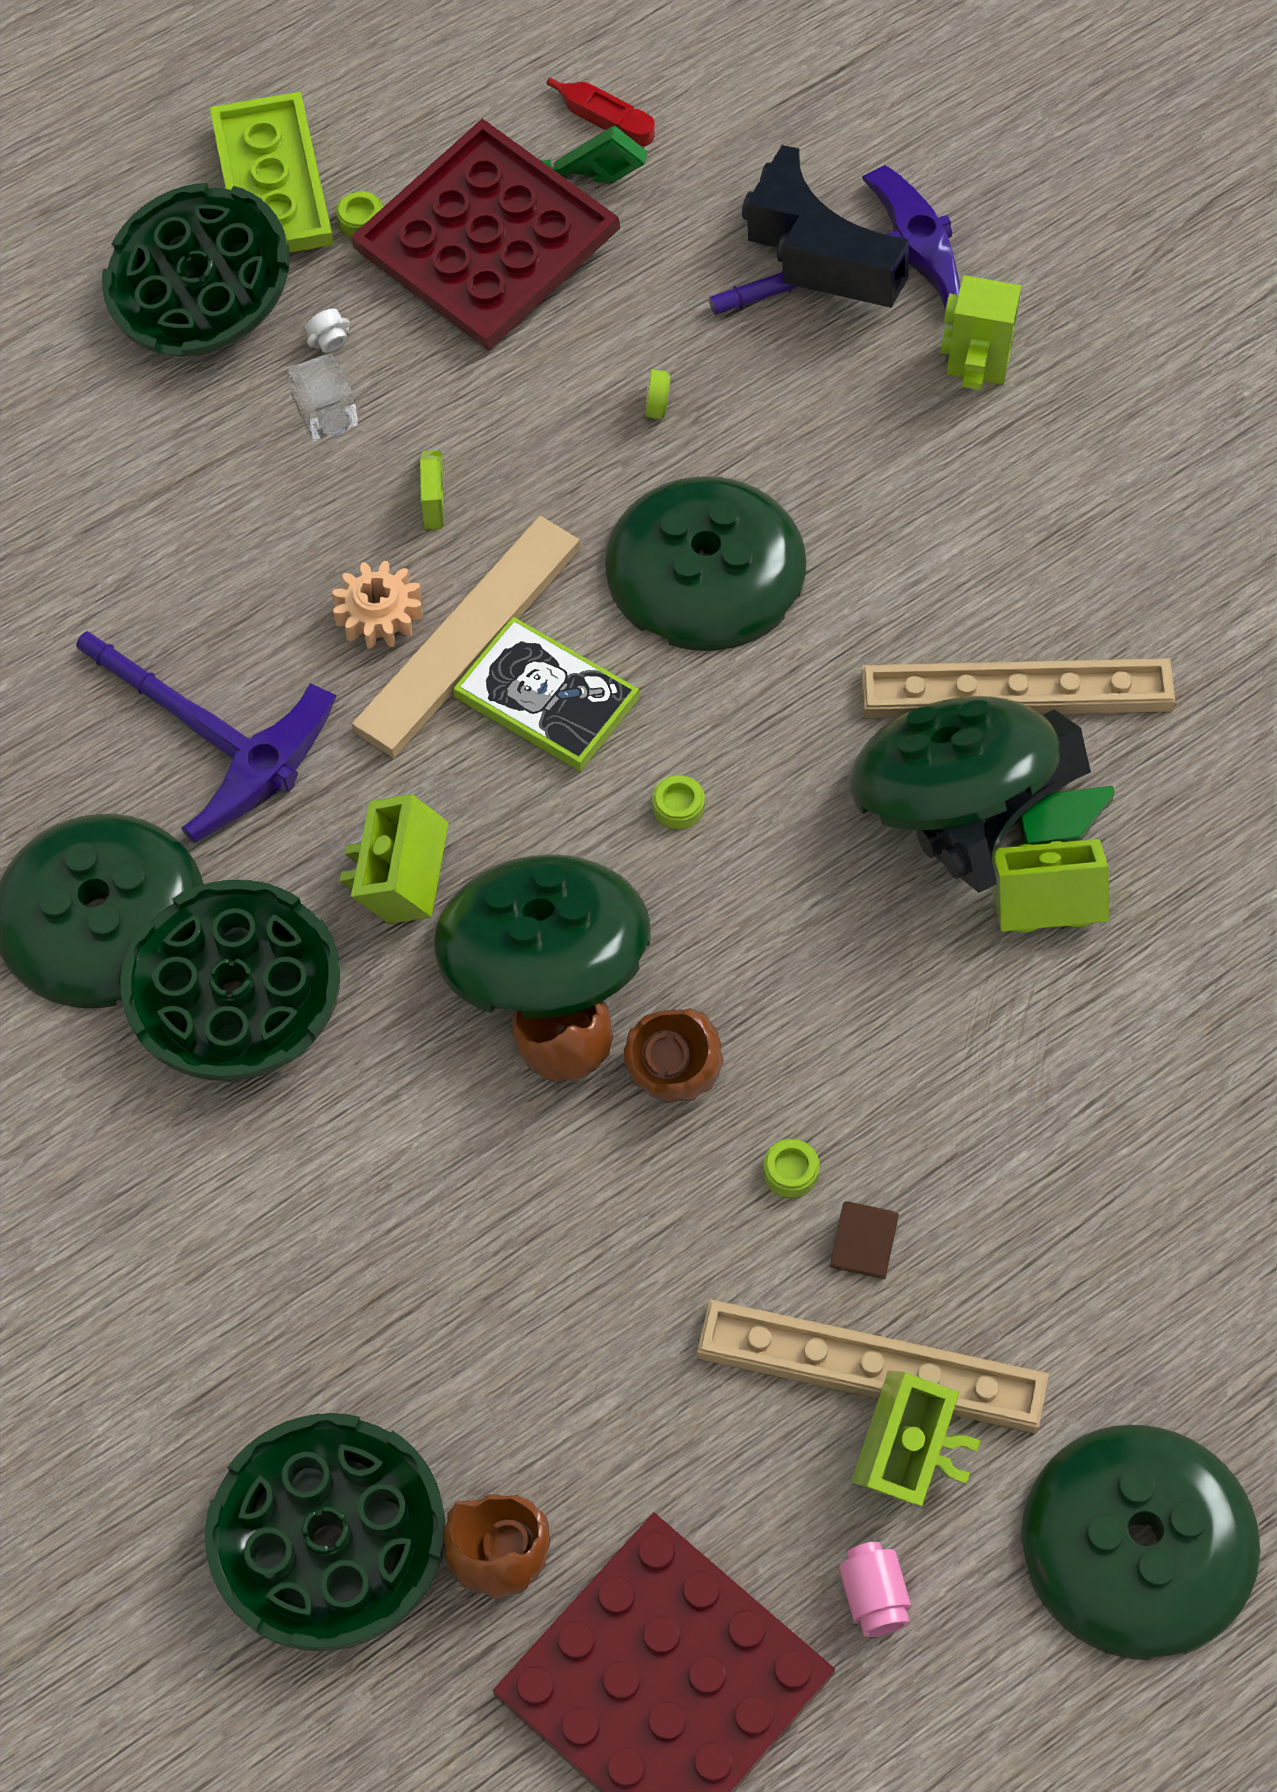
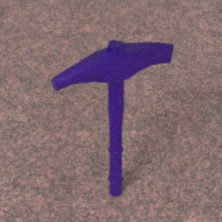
(911, 219)
(258, 763)

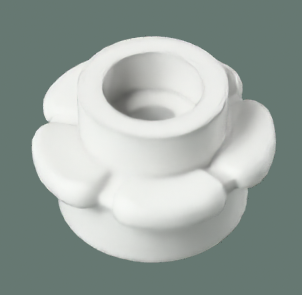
(327, 330)

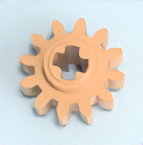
(377, 604)

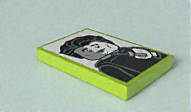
(546, 693)

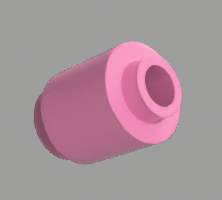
(875, 1589)

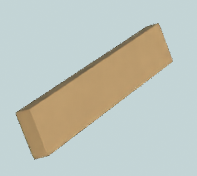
(466, 633)
(1041, 685)
(860, 1361)

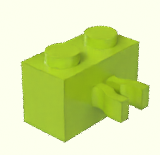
(981, 330)
(397, 859)
(1051, 885)
(908, 1438)

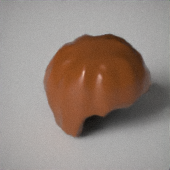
(565, 1045)
(674, 1054)
(496, 1544)

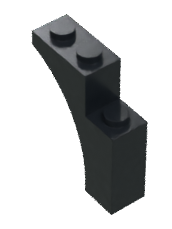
(817, 244)
(971, 848)

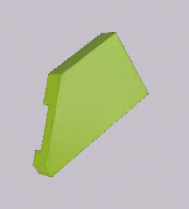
(432, 489)

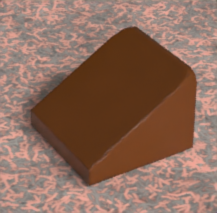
(864, 1239)

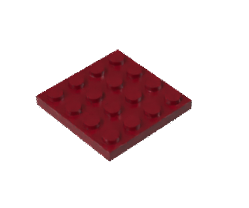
(485, 233)
(663, 1674)

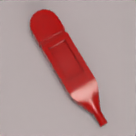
(606, 110)

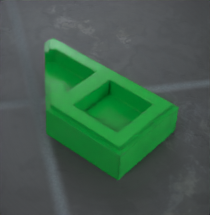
(604, 156)
(1064, 815)

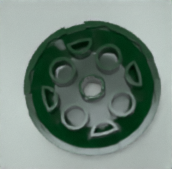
(173, 241)
(698, 598)
(953, 762)
(542, 936)
(220, 937)
(78, 950)
(316, 1476)
(1128, 1594)

